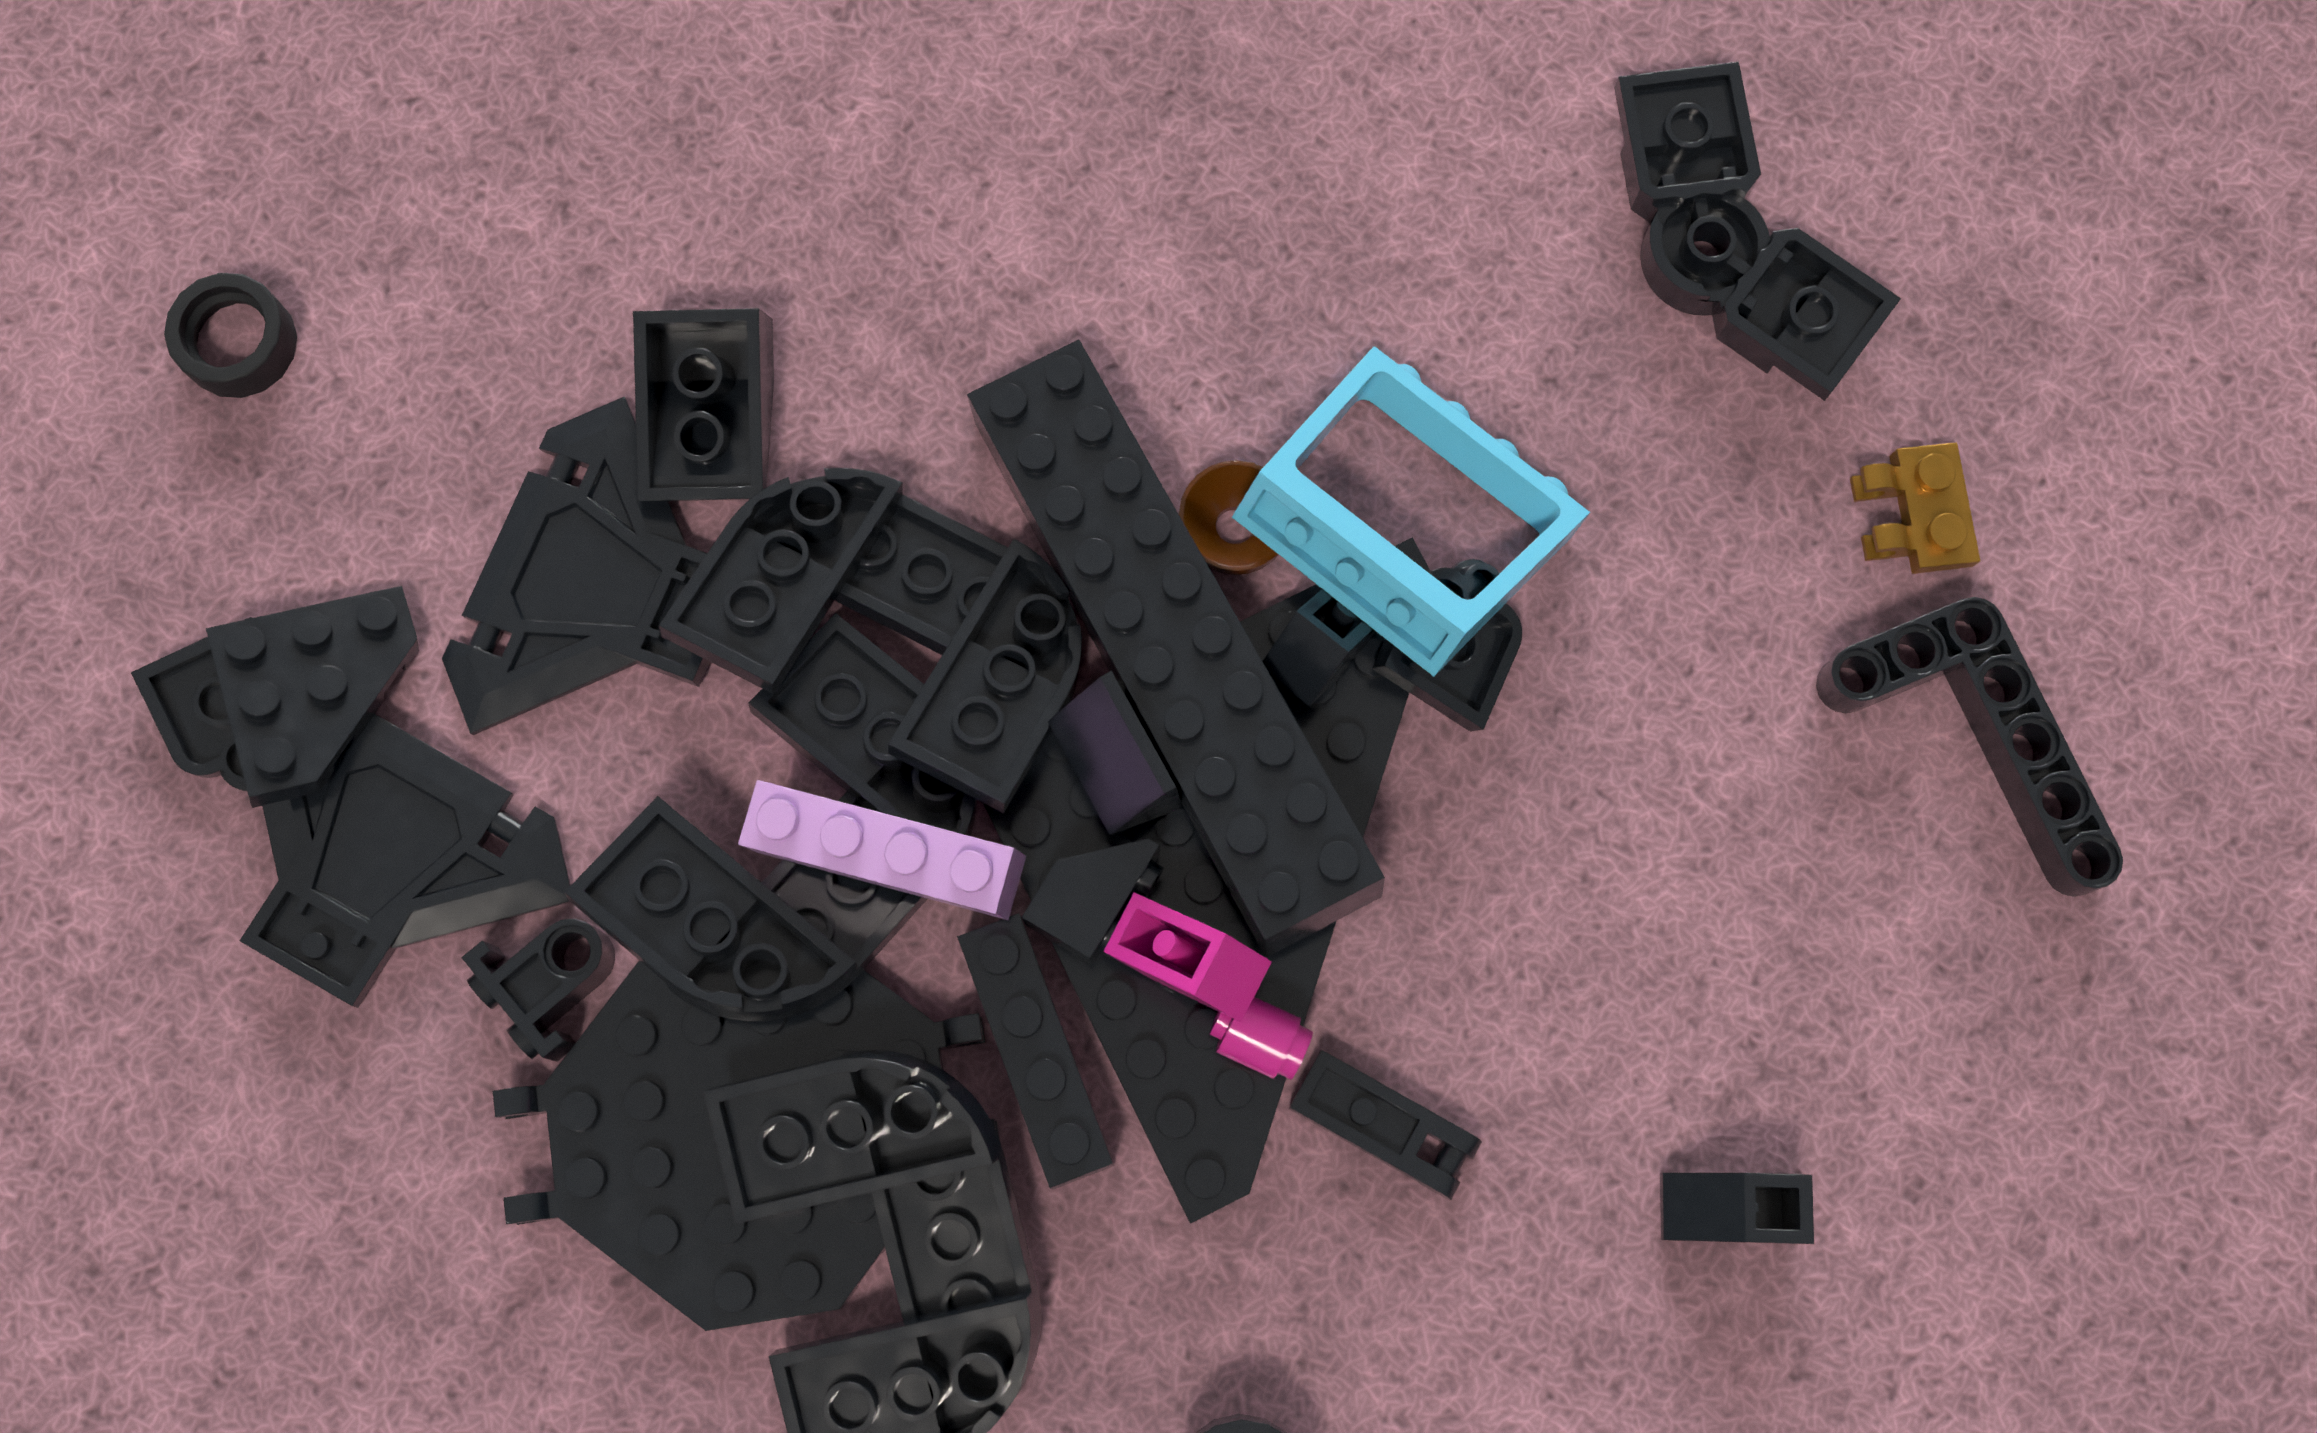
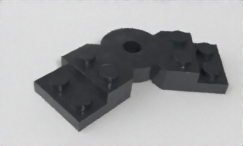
(1689, 175)

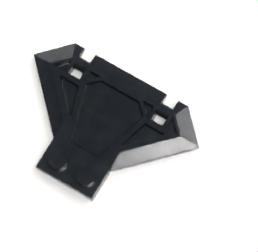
(574, 580)
(396, 861)

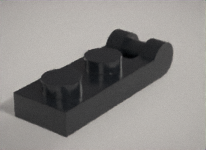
(1383, 1123)

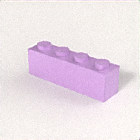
(882, 849)

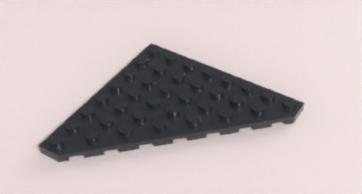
(1195, 1105)

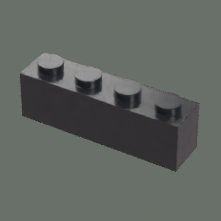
(1035, 1051)

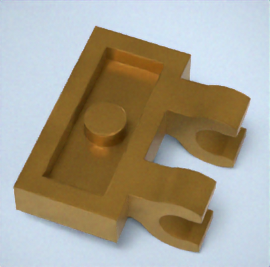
(1932, 505)

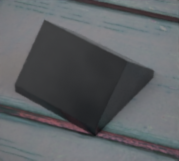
(1114, 757)

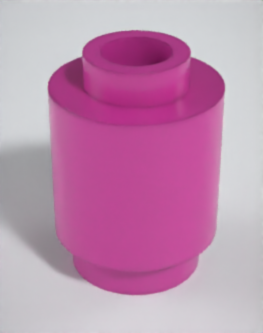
(1264, 1040)

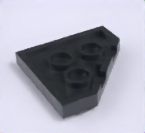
(308, 685)

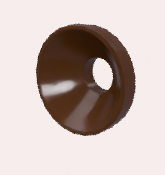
(1205, 500)

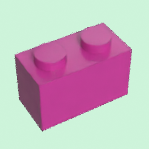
(1188, 956)

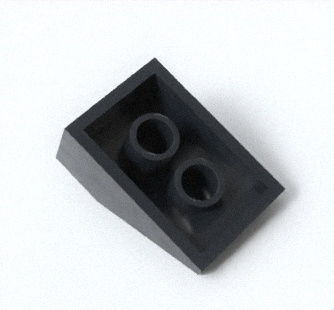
(702, 403)

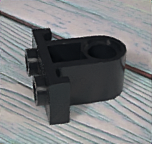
(537, 985)

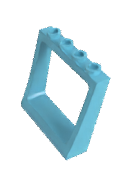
(1364, 567)

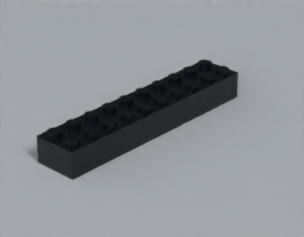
(1176, 649)

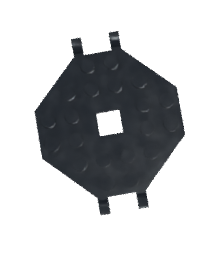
(643, 1165)

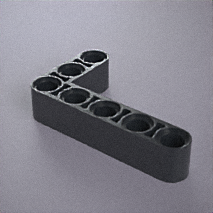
(1993, 724)

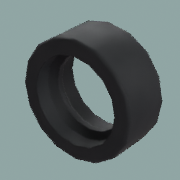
(202, 301)

